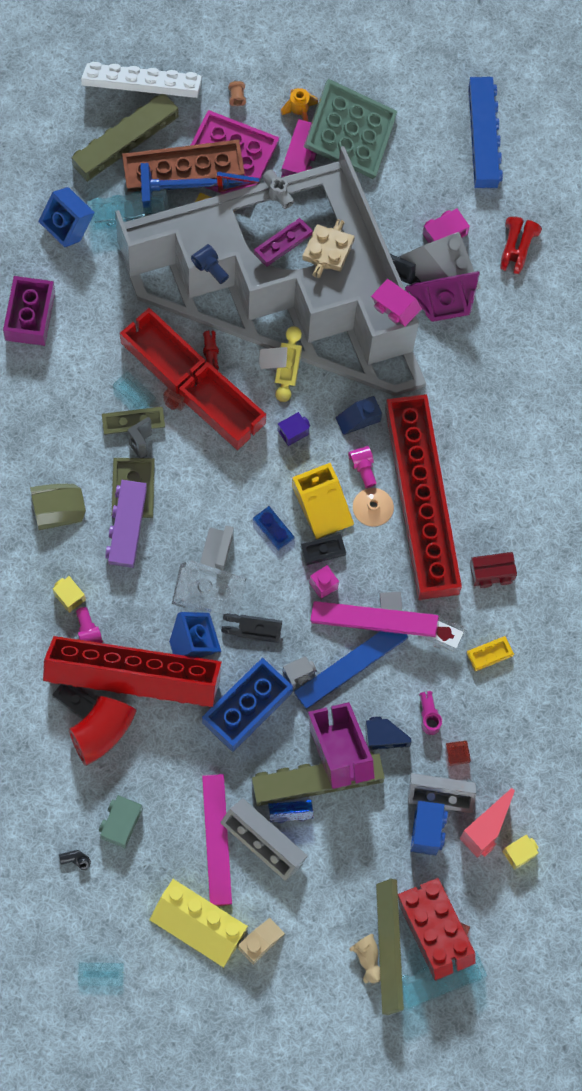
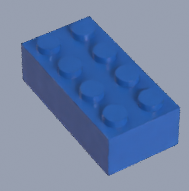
(247, 704)

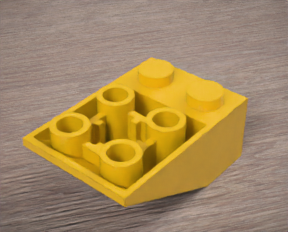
(322, 501)

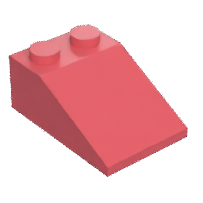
(484, 831)

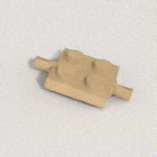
(328, 248)

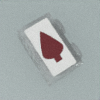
(448, 637)

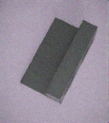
(137, 436)

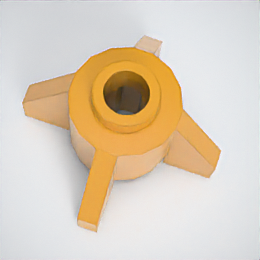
(299, 103)

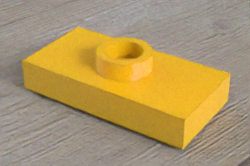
(490, 653)

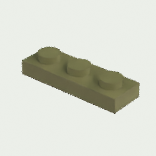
(121, 421)

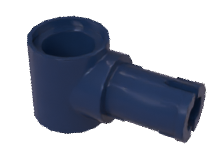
(207, 260)

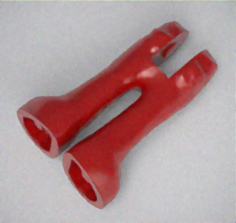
(519, 256)

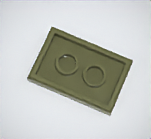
(135, 470)

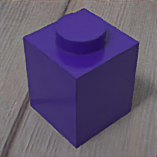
(293, 428)

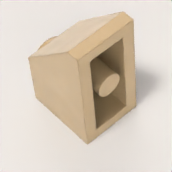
(260, 940)

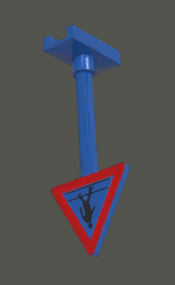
(224, 182)

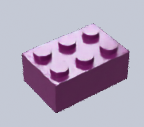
(29, 310)

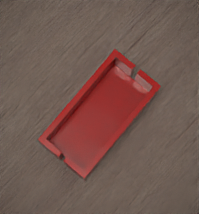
(161, 350)
(223, 406)
(436, 928)

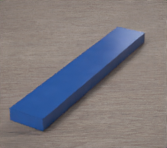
(348, 667)

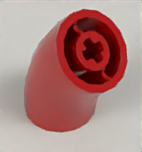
(101, 728)

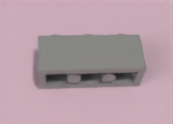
(453, 793)

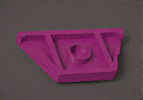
(446, 296)

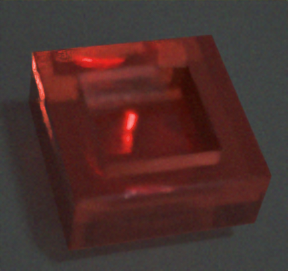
(173, 400)
(457, 753)

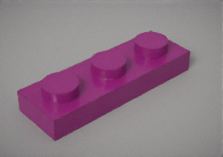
(283, 242)

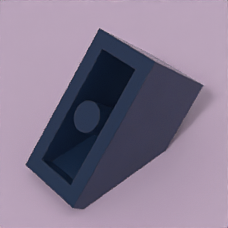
(359, 415)
(384, 734)

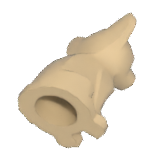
(368, 956)

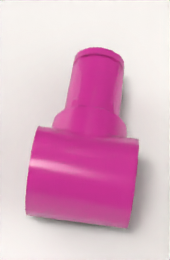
(363, 460)
(87, 629)
(429, 713)

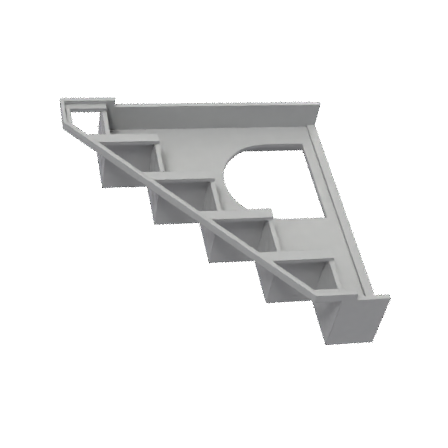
(315, 305)

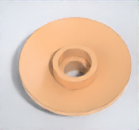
(373, 515)

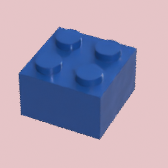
(66, 217)
(427, 828)

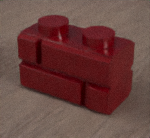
(493, 569)

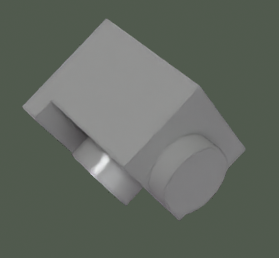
(299, 671)

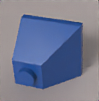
(194, 635)

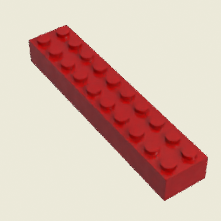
(423, 497)

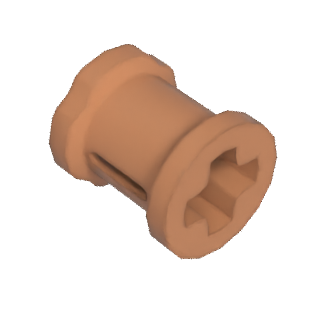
(237, 93)

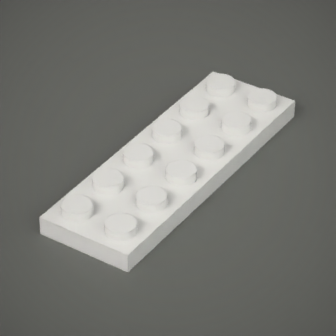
(141, 80)

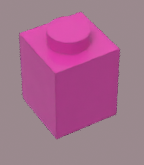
(324, 582)

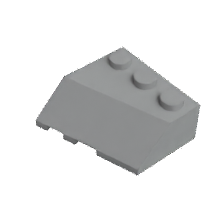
(441, 259)

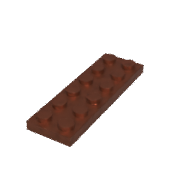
(184, 162)

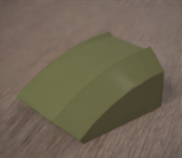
(57, 505)

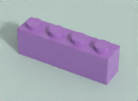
(127, 523)

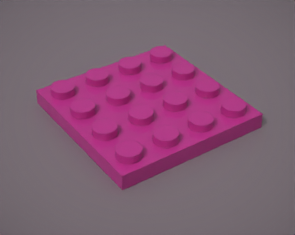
(255, 145)

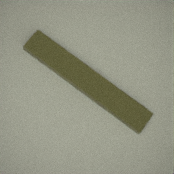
(389, 947)

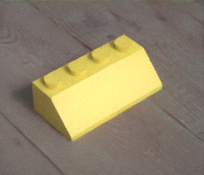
(198, 923)

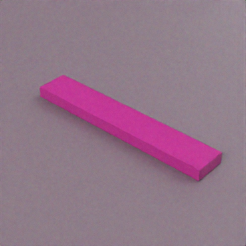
(374, 619)
(216, 840)

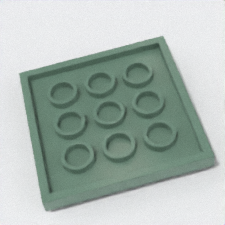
(351, 122)

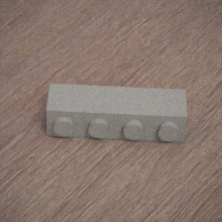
(264, 839)

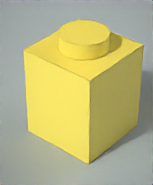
(68, 593)
(521, 851)

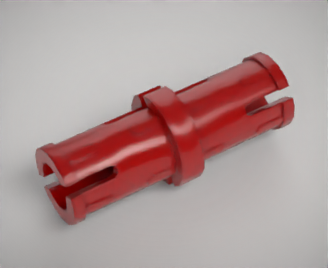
(210, 349)

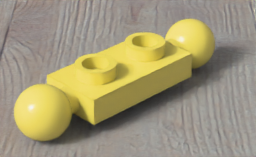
(288, 375)

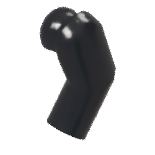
(76, 857)

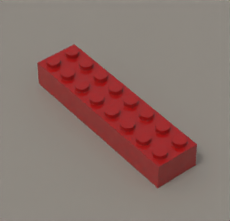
(132, 671)

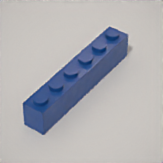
(484, 132)

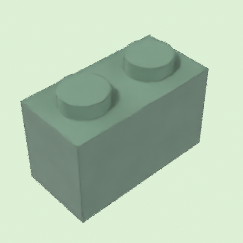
(121, 821)

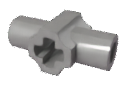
(278, 189)

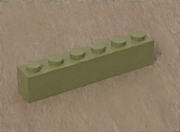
(125, 136)
(303, 782)

